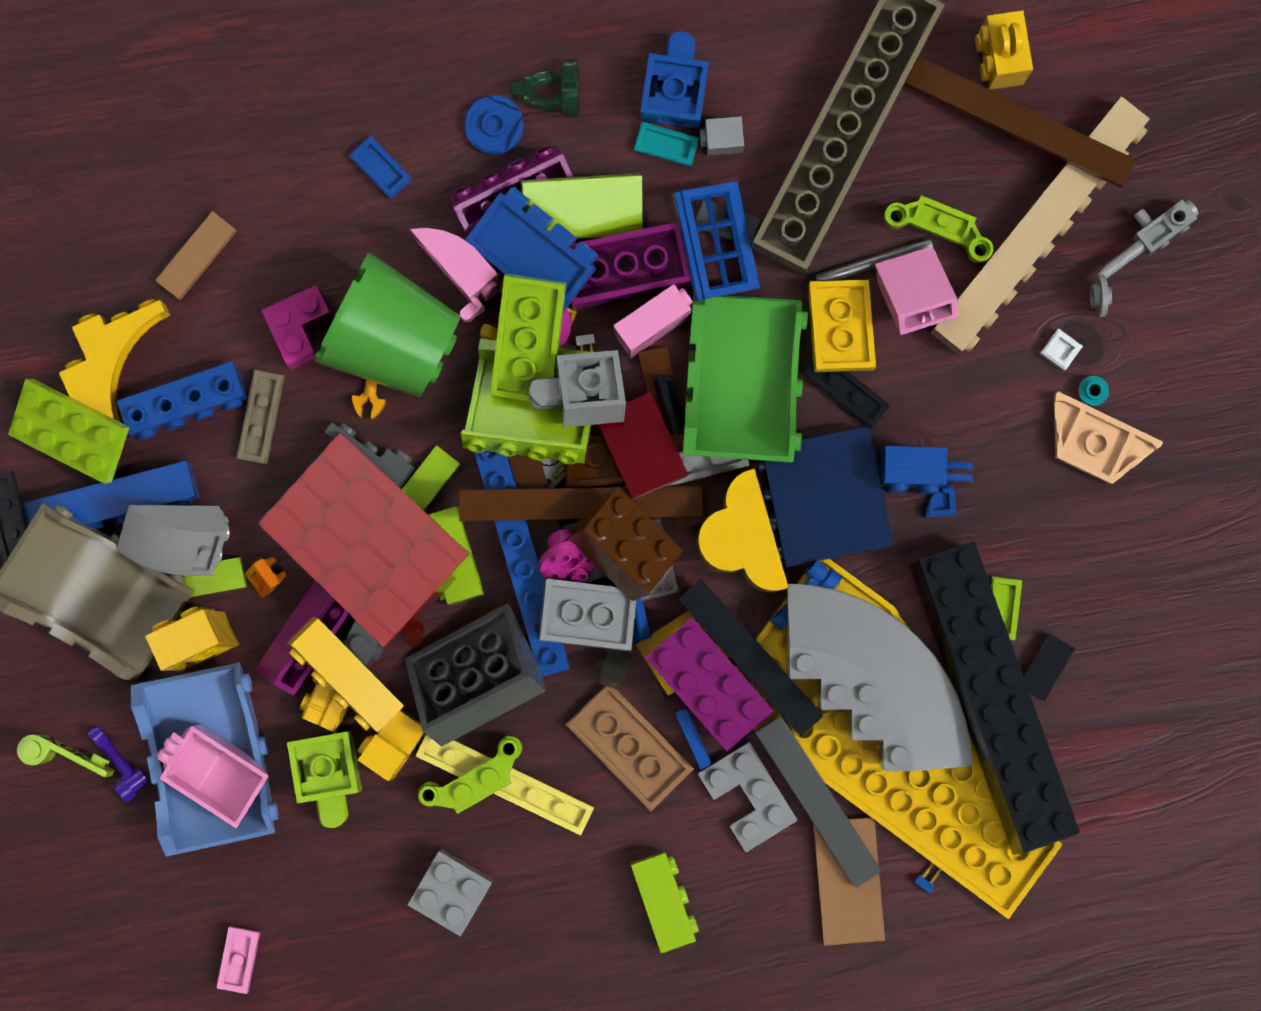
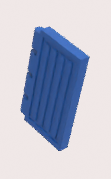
(524, 246)

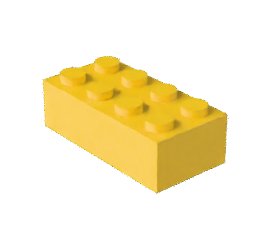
(192, 639)

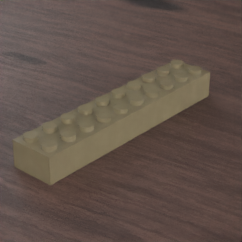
(845, 131)

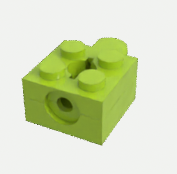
(325, 772)

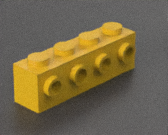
(345, 674)

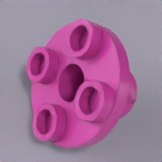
(564, 559)

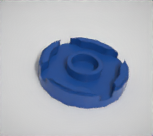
(494, 125)

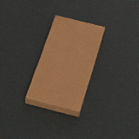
(629, 746)
(848, 911)

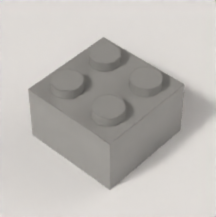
(450, 892)

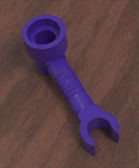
(131, 779)

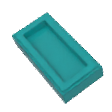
(666, 144)

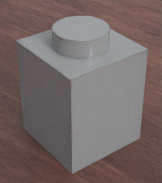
(722, 136)

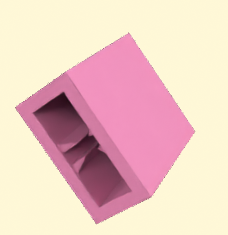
(916, 290)
(653, 320)

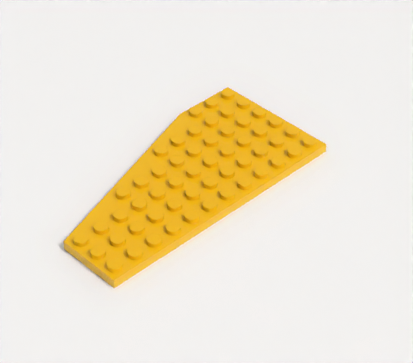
(934, 811)

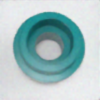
(1085, 395)

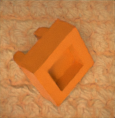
(263, 578)

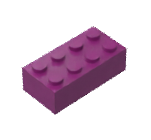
(634, 266)
(709, 684)

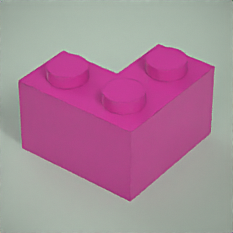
(290, 323)

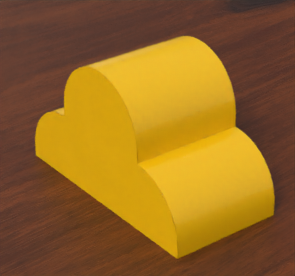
(742, 537)

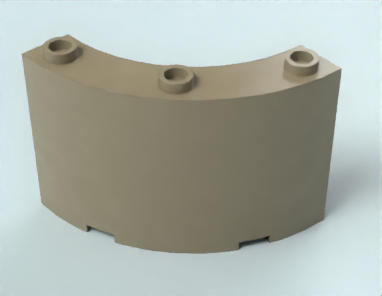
(88, 591)

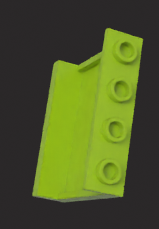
(514, 425)

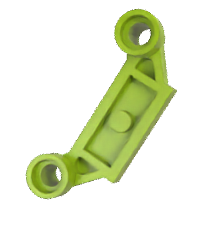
(941, 222)
(475, 784)

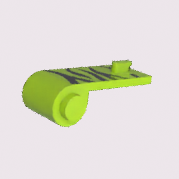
(42, 748)

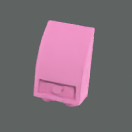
(462, 266)
(212, 772)

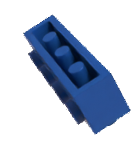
(183, 400)

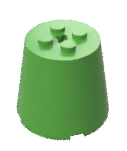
(389, 331)

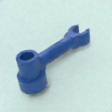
(818, 576)

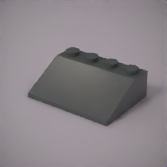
(473, 676)

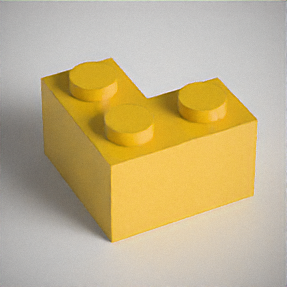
(392, 746)

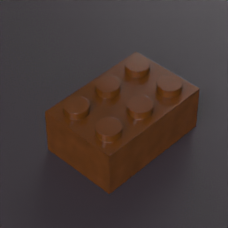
(625, 544)

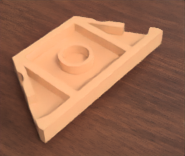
(1097, 441)

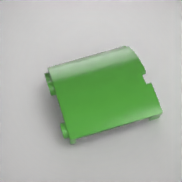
(744, 378)

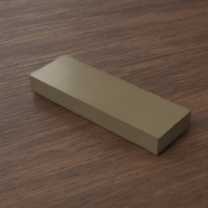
(260, 417)

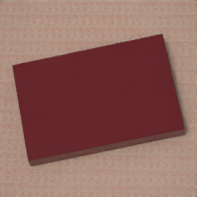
(643, 448)

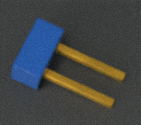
(923, 884)

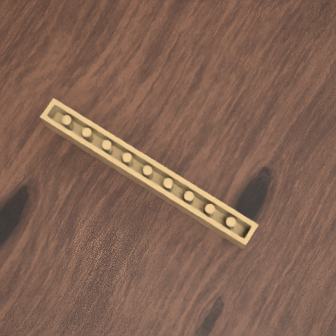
(1034, 234)

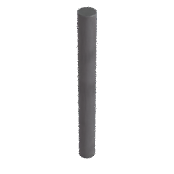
(869, 263)

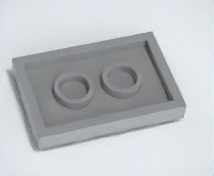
(586, 615)

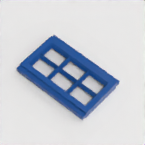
(692, 247)

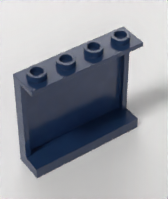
(827, 499)

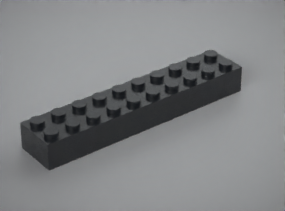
(994, 698)

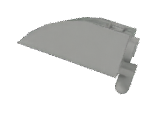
(174, 538)

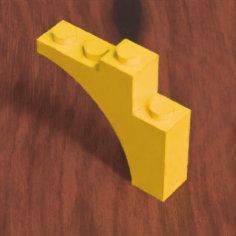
(105, 350)

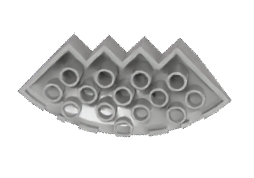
(880, 675)

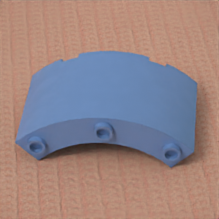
(223, 704)

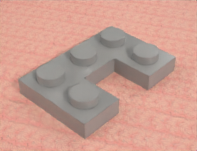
(771, 810)

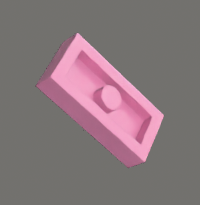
(238, 959)

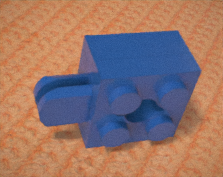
(675, 84)
(919, 469)

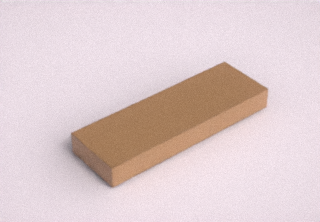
(196, 255)

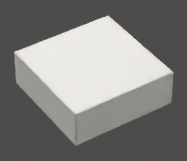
(1061, 350)

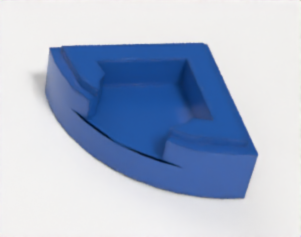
(942, 503)

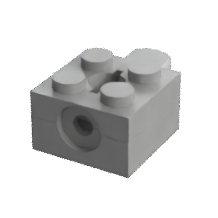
(575, 380)

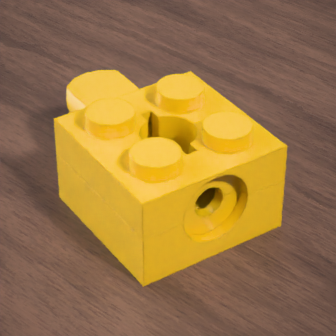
(1004, 50)

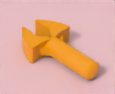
(369, 392)

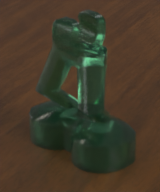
(568, 96)

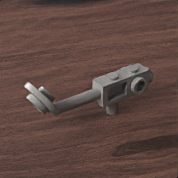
(1152, 236)

